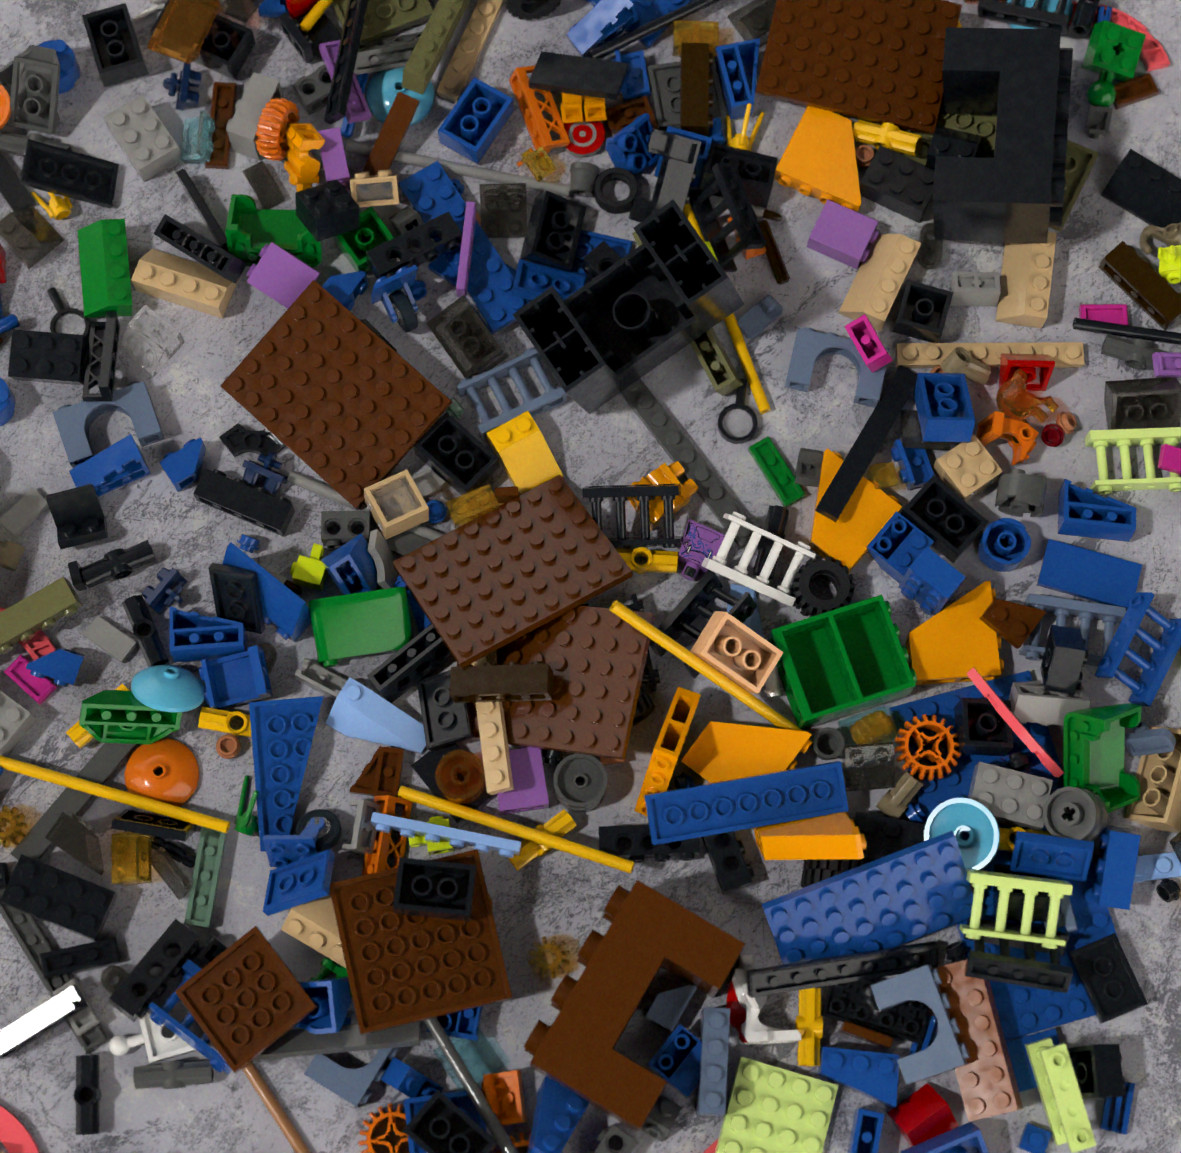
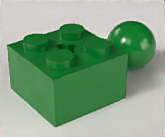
(1114, 55)
(370, 230)

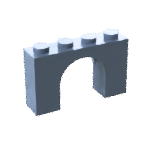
(813, 345)
(76, 419)
(945, 1051)
(714, 1061)
(347, 1083)

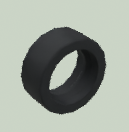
(611, 174)

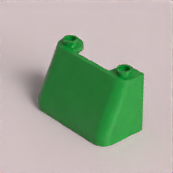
(252, 228)
(360, 624)
(1096, 753)

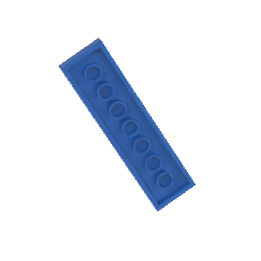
(489, 280)
(746, 802)

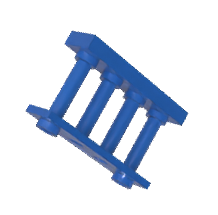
(1160, 660)
(160, 1016)

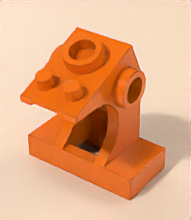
(998, 426)

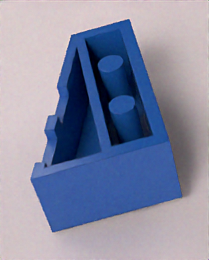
(737, 75)
(1093, 516)
(203, 637)
(1116, 867)
(555, 1117)

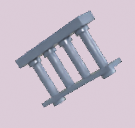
(536, 406)
(1084, 611)

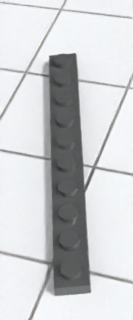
(681, 450)

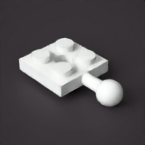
(156, 1045)

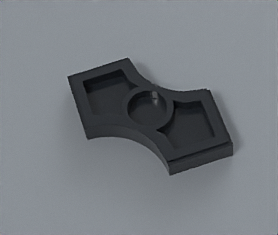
(240, 440)

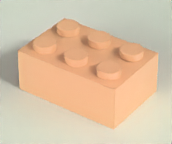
(736, 651)

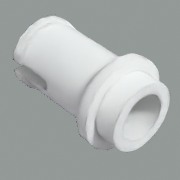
(773, 684)

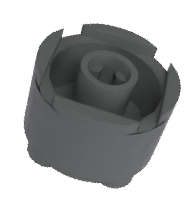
(1021, 493)

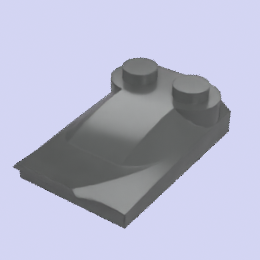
(35, 90)

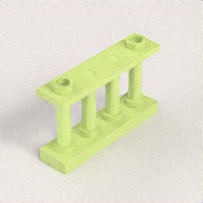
(1123, 440)
(1030, 885)
(1060, 1094)

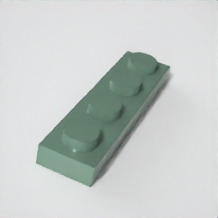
(205, 878)

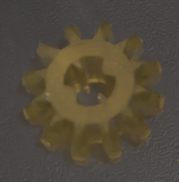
(871, 728)
(16, 824)
(543, 964)

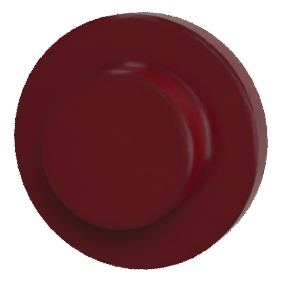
(1053, 435)

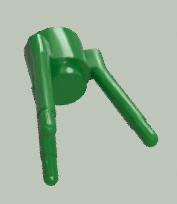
(244, 821)

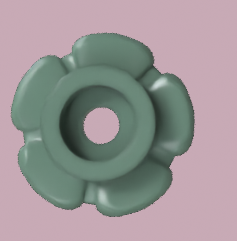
(455, 408)

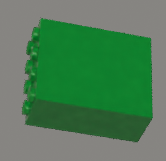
(842, 662)

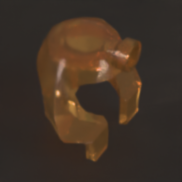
(1019, 403)

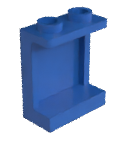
(236, 678)

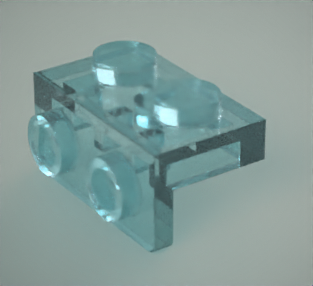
(197, 139)

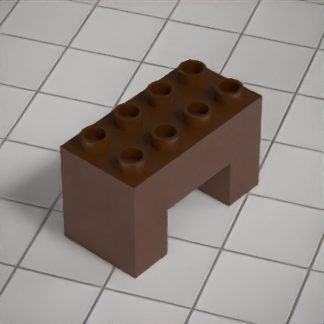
(620, 966)

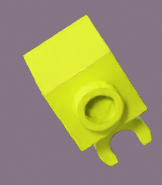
(1170, 263)
(310, 571)
(433, 848)

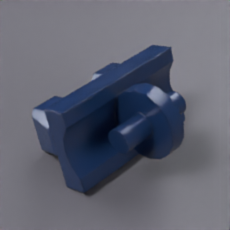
(186, 78)
(254, 470)
(166, 592)

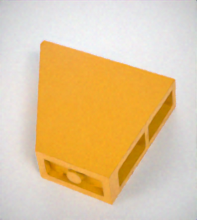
(822, 159)
(859, 521)
(956, 642)
(669, 745)
(742, 751)
(811, 839)

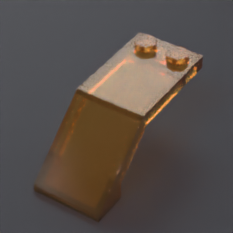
(184, 28)

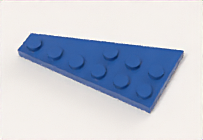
(280, 747)

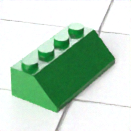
(105, 268)

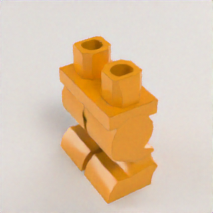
(573, 104)
(301, 163)
(665, 475)

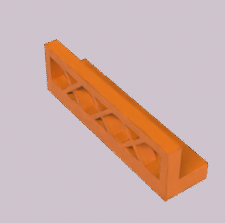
(531, 112)
(383, 843)

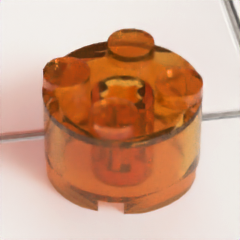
(446, 774)

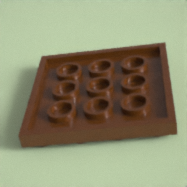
(246, 999)

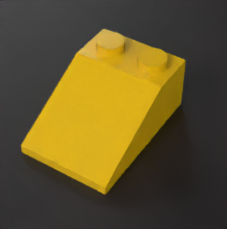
(523, 452)

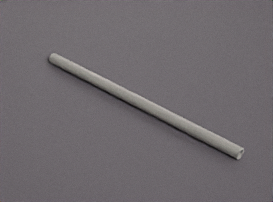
(465, 170)
(328, 492)

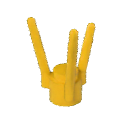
(741, 140)
(58, 207)

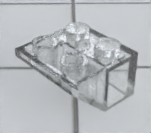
(150, 340)

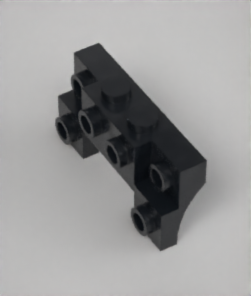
(674, 175)

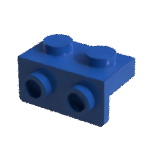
(637, 79)
(913, 465)

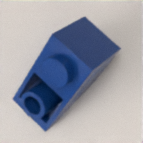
(347, 287)
(185, 464)
(59, 664)
(409, 1080)

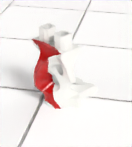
(745, 1010)

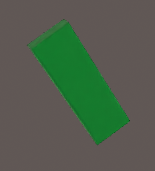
(776, 472)

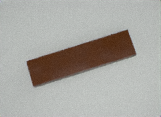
(222, 110)
(392, 134)

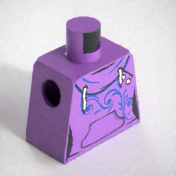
(696, 545)

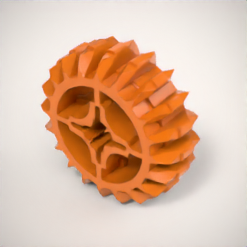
(272, 126)
(942, 734)
(391, 1115)

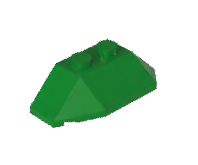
(121, 718)

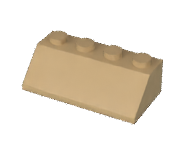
(880, 278)
(1026, 282)
(182, 283)
(1159, 789)
(317, 927)

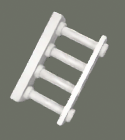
(761, 582)

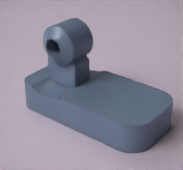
(759, 317)
(1149, 741)
(1067, 917)

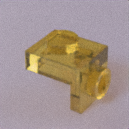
(538, 163)
(883, 475)

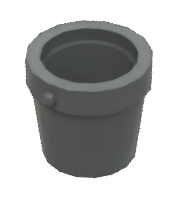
(583, 178)
(828, 743)

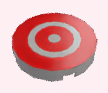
(584, 138)

